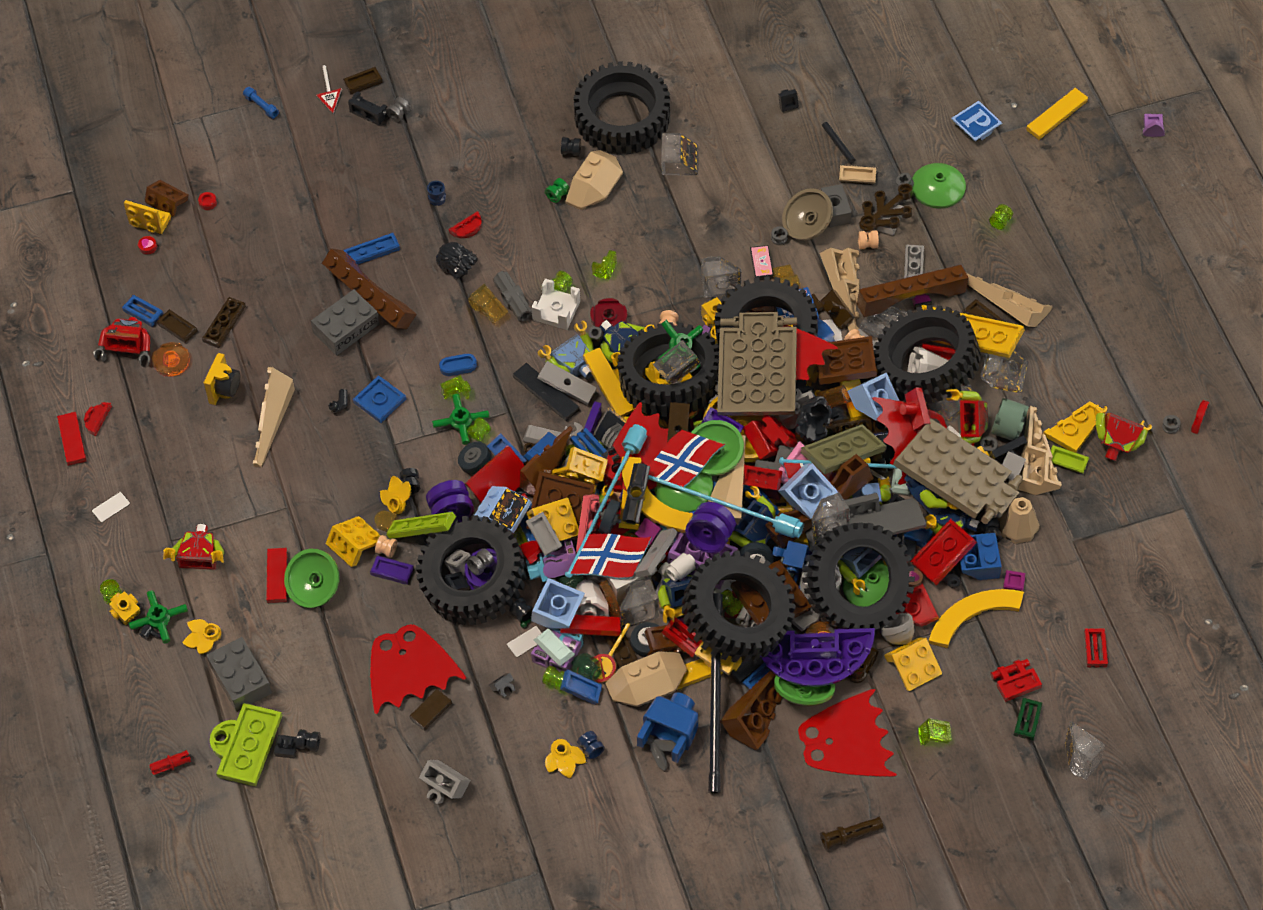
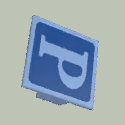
(977, 121)

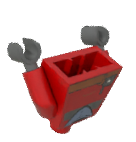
(125, 337)

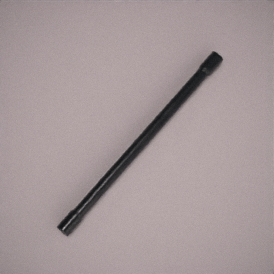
(714, 779)

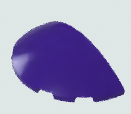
(820, 657)

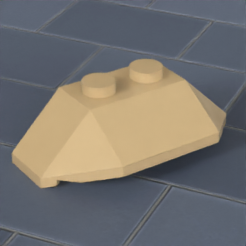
(594, 180)
(647, 678)

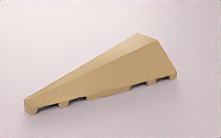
(1017, 305)
(1038, 470)
(730, 487)

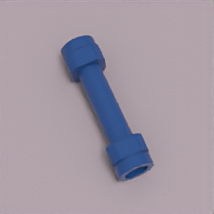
(270, 110)

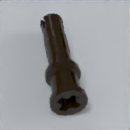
(841, 836)

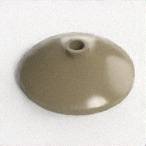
(802, 209)

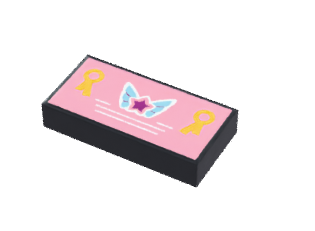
(761, 262)

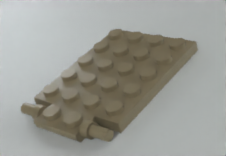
(757, 365)
(958, 472)

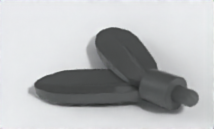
(656, 749)

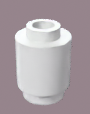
(681, 567)

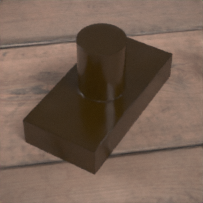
(837, 309)

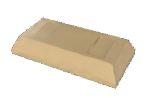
(857, 174)

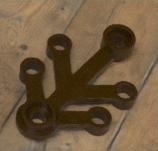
(870, 222)

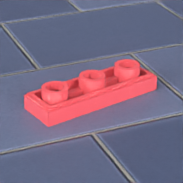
(589, 509)

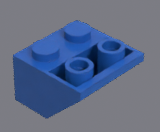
(983, 558)

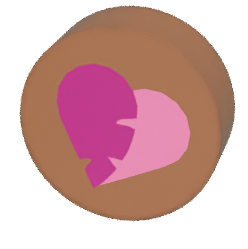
(918, 578)

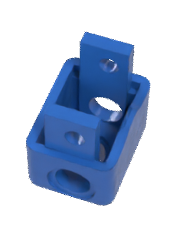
(670, 721)

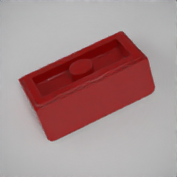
(760, 442)

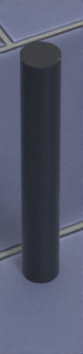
(841, 146)

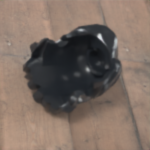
(455, 259)
(812, 418)

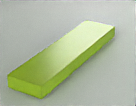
(421, 525)

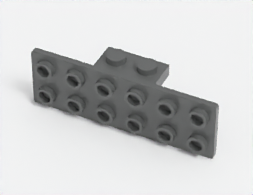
(895, 516)

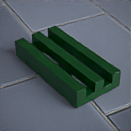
(1024, 733)

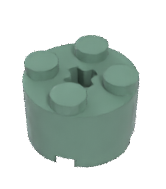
(1009, 419)

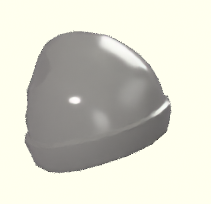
(899, 630)

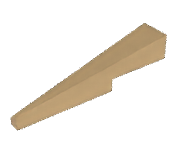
(841, 271)
(276, 400)

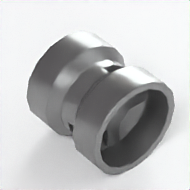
(398, 108)
(480, 561)

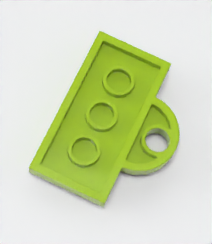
(245, 743)

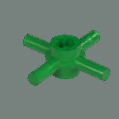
(676, 338)
(460, 419)
(158, 617)

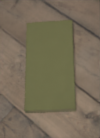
(837, 449)

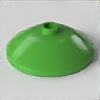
(938, 192)
(732, 451)
(682, 500)
(302, 575)
(874, 589)
(802, 694)

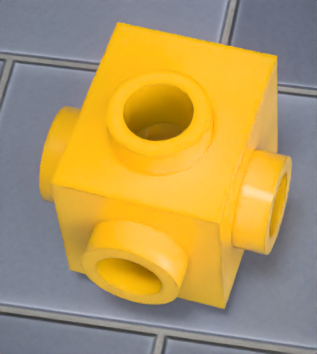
(708, 311)
(127, 613)

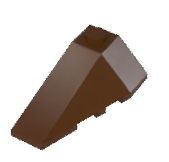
(546, 462)
(752, 713)

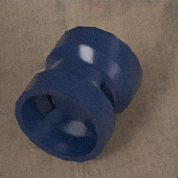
(436, 193)
(591, 745)

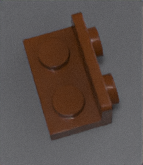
(165, 197)
(659, 642)

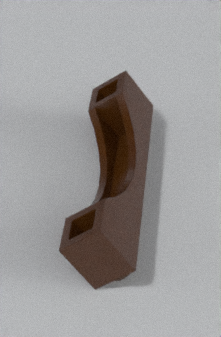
(349, 273)
(878, 298)
(848, 480)

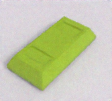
(1069, 459)

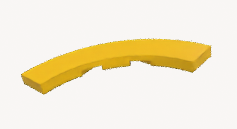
(652, 507)
(972, 606)

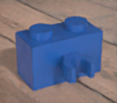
(793, 556)

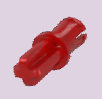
(169, 762)

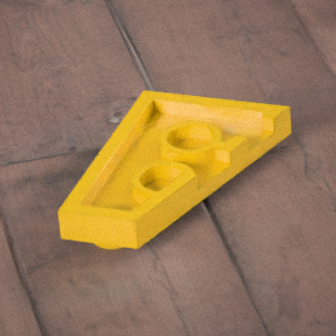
(1075, 429)

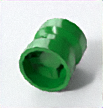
(558, 189)

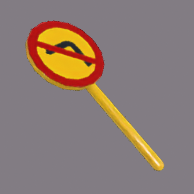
(607, 662)

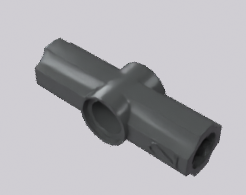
(512, 296)

